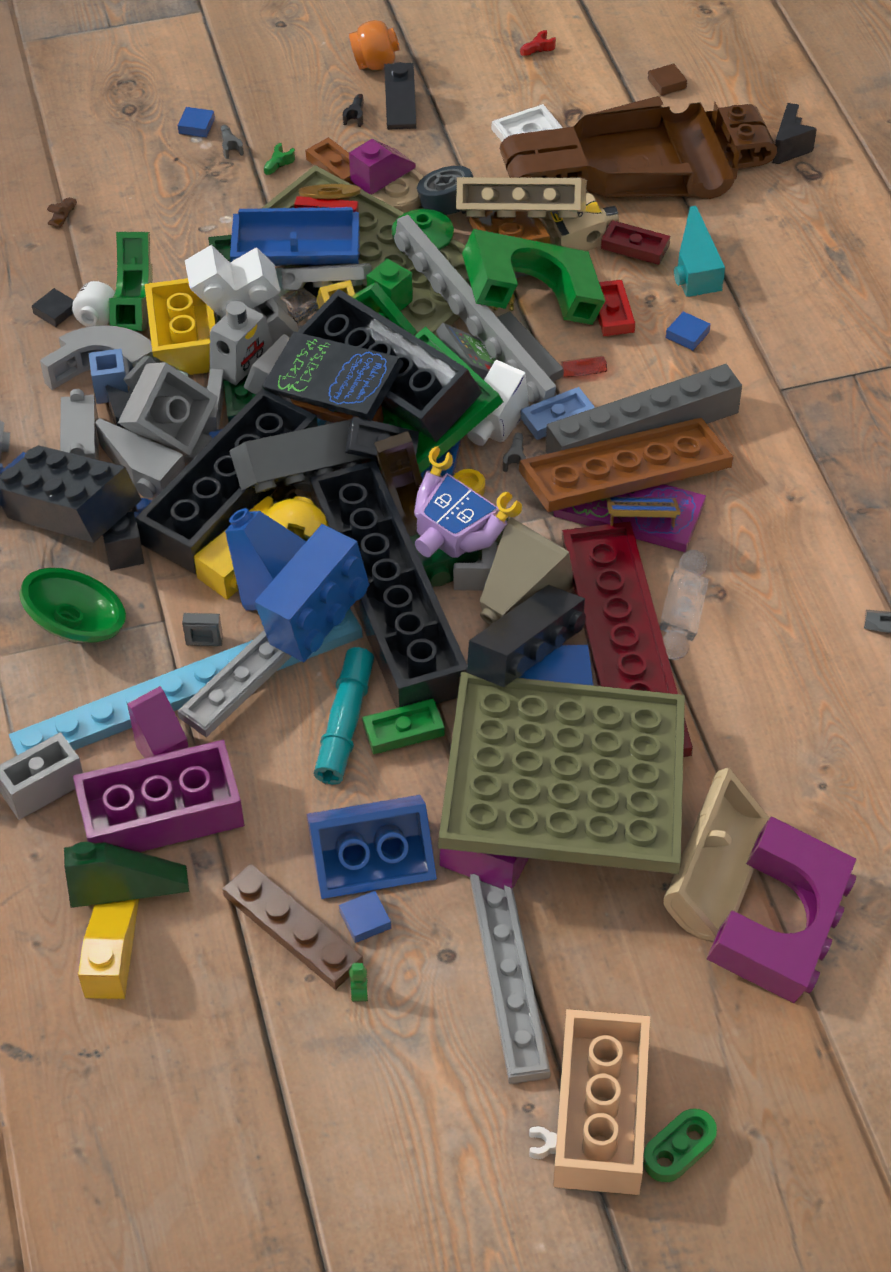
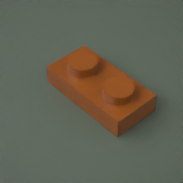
(331, 158)

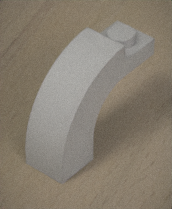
(75, 349)

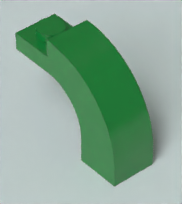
(134, 270)

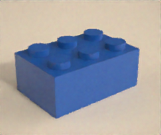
(312, 593)

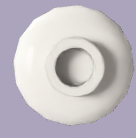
(93, 303)

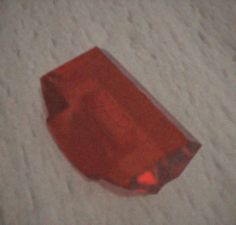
(584, 366)

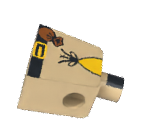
(585, 230)

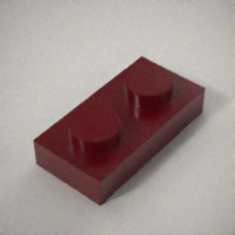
(635, 242)

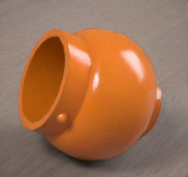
(374, 45)

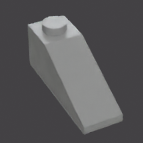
(146, 461)

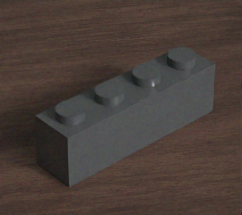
(293, 456)

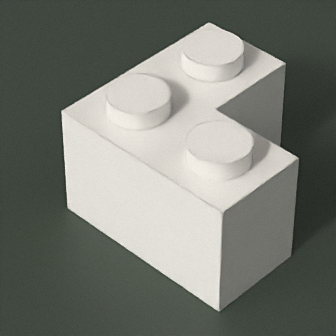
(219, 282)

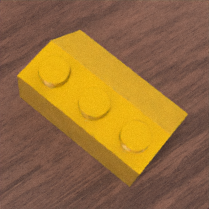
(179, 325)

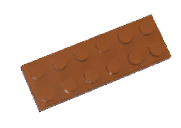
(625, 464)

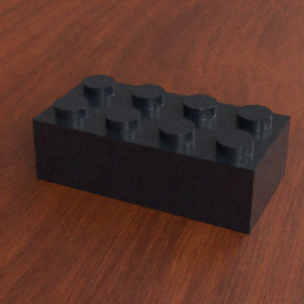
(67, 493)

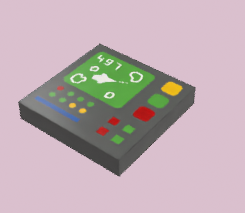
(467, 348)

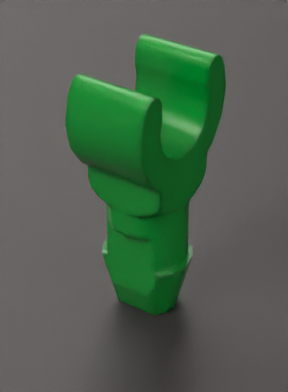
(279, 159)
(359, 982)

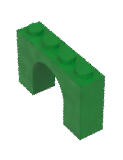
(567, 271)

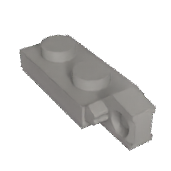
(324, 275)

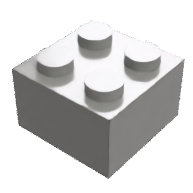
(168, 408)

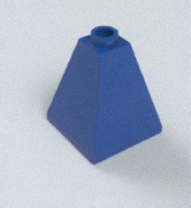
(258, 552)

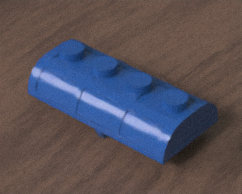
(298, 235)

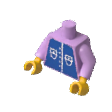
(456, 516)

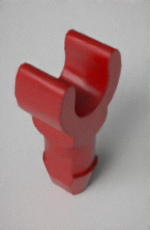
(540, 43)

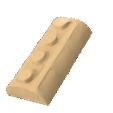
(715, 858)

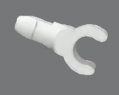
(550, 1139)

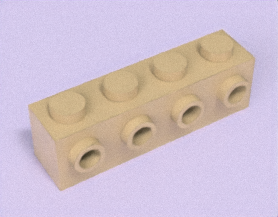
(521, 194)

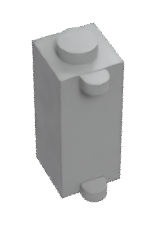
(78, 425)

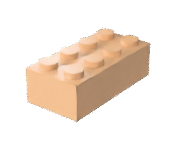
(602, 1102)

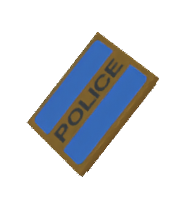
(643, 507)

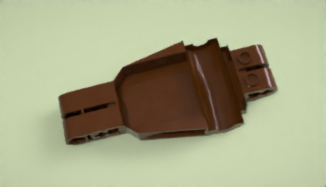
(647, 150)

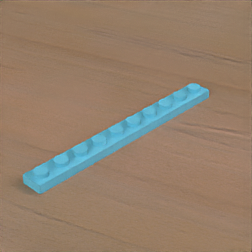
(111, 713)

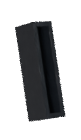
(525, 635)

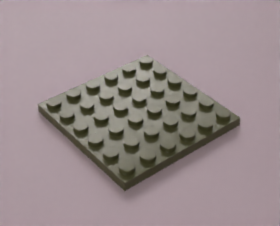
(566, 774)

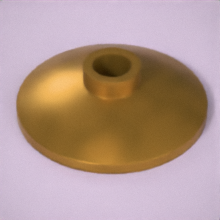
(330, 191)

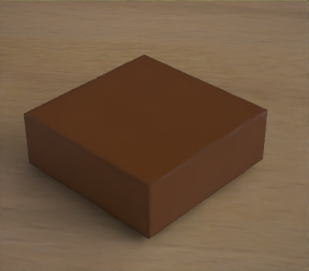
(667, 79)

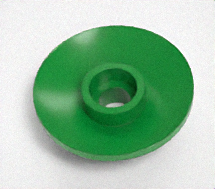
(433, 224)

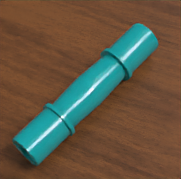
(344, 716)

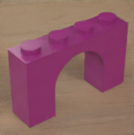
(788, 960)

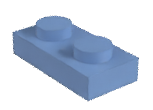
(553, 409)

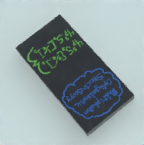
(333, 375)

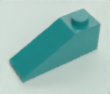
(699, 263)

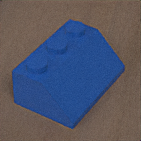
(371, 846)

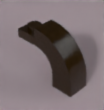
(401, 475)

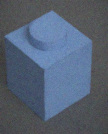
(107, 369)

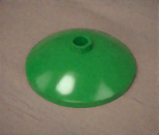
(72, 605)

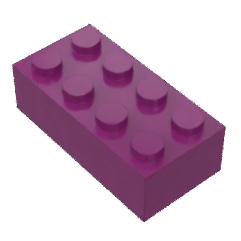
(161, 799)

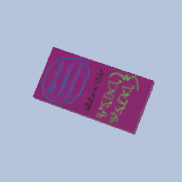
(648, 529)

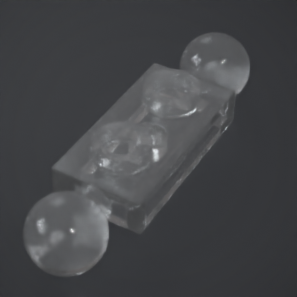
(684, 604)

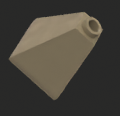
(522, 568)

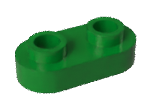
(677, 1147)

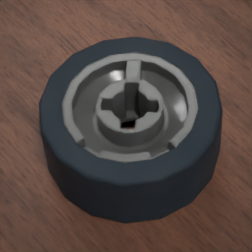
(439, 188)

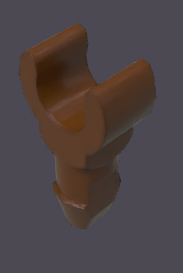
(61, 211)

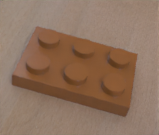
(518, 226)

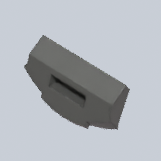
(878, 620)

